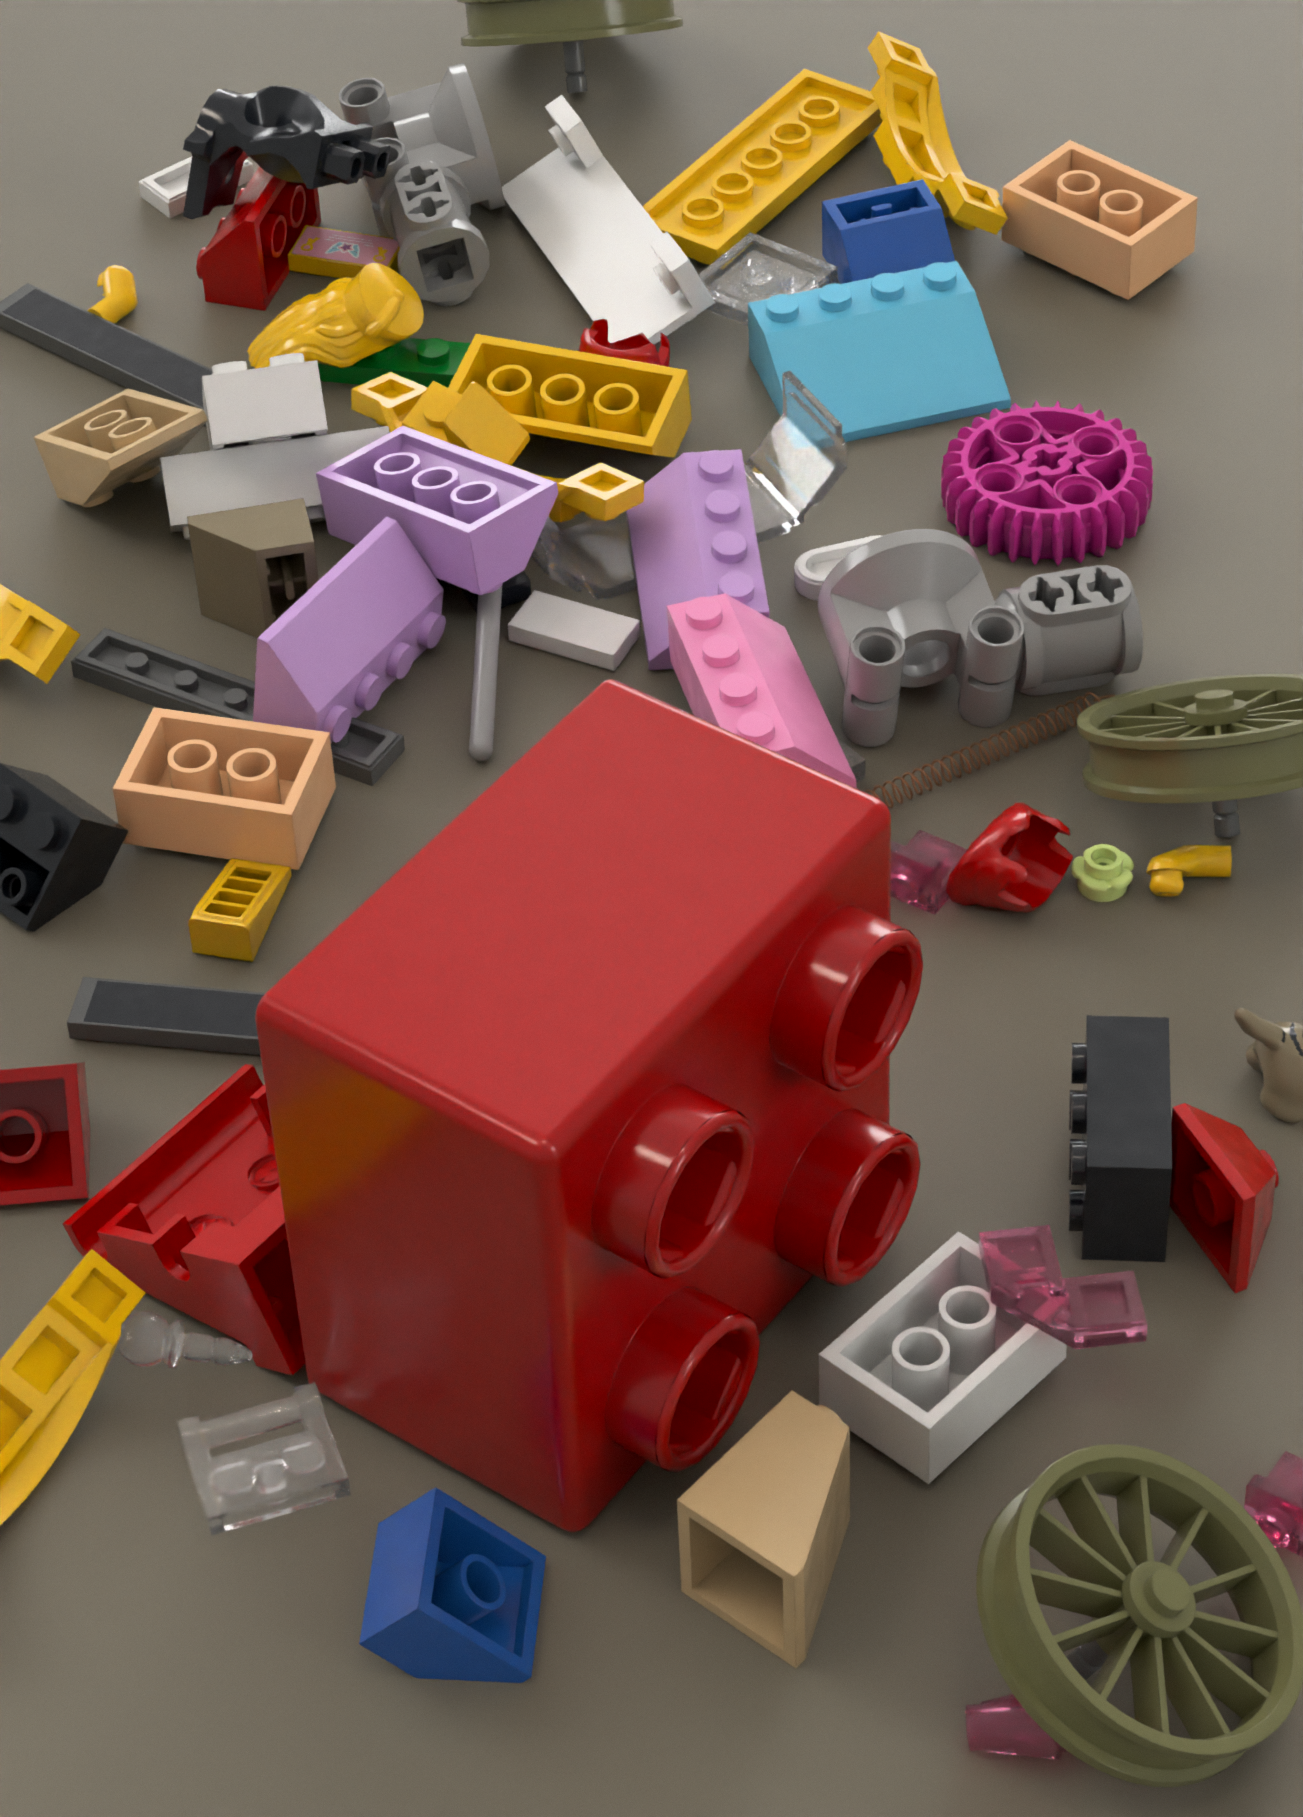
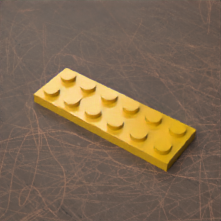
(763, 164)

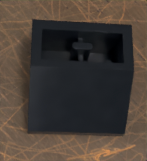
(50, 847)

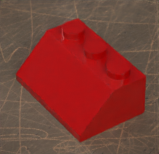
(252, 243)
(44, 1134)

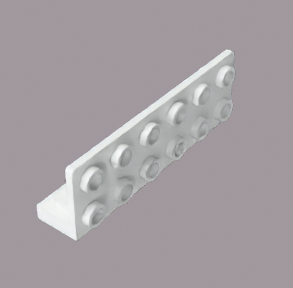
(604, 237)

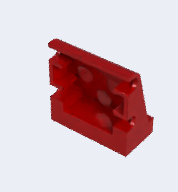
(207, 1224)

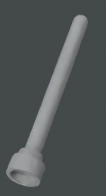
(485, 675)

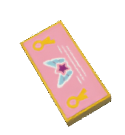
(340, 252)

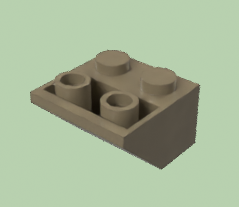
(252, 563)

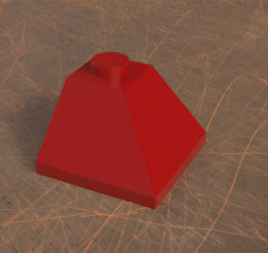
(1221, 1191)

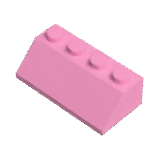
(750, 681)

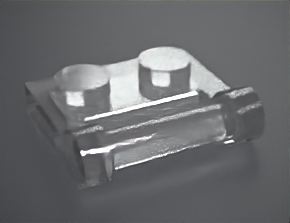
(269, 1476)

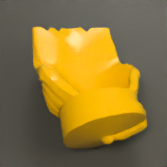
(343, 320)

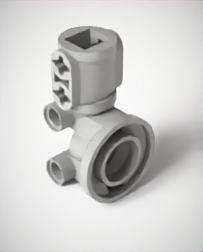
(432, 177)
(922, 610)

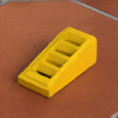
(233, 920)

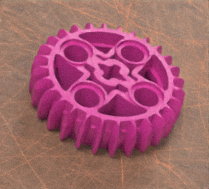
(1046, 483)

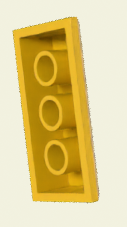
(581, 394)

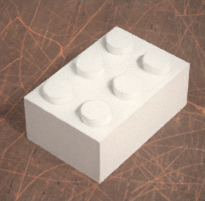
(263, 402)
(934, 1363)

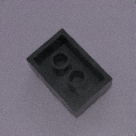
(1124, 1140)

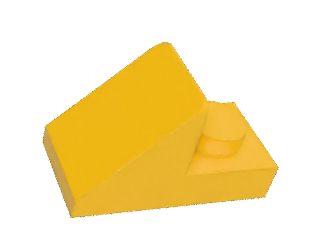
(468, 421)

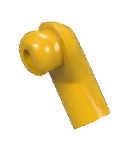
(118, 292)
(1187, 861)

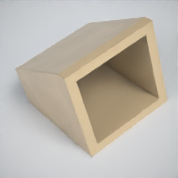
(770, 1526)

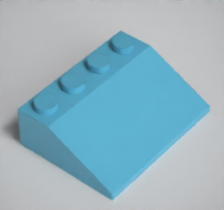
(882, 350)

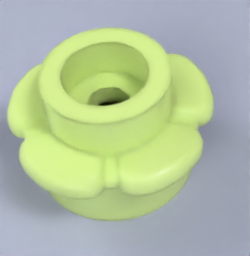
(1103, 873)

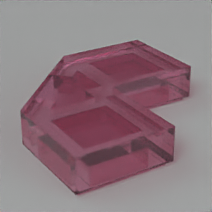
(1078, 1310)

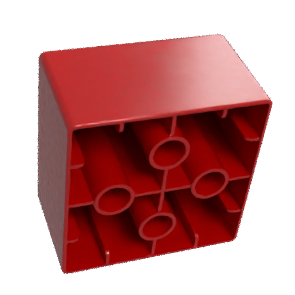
(593, 1102)

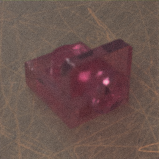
(923, 870)
(1278, 1503)

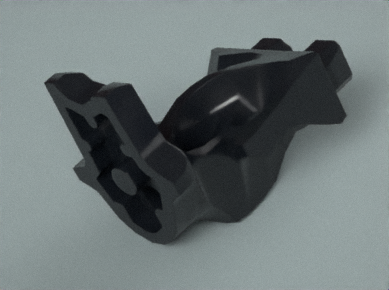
(285, 135)

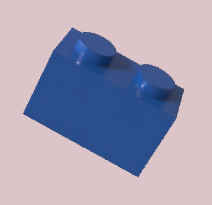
(452, 1594)

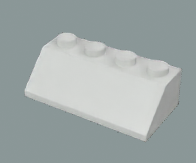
(255, 475)

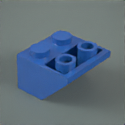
(884, 231)

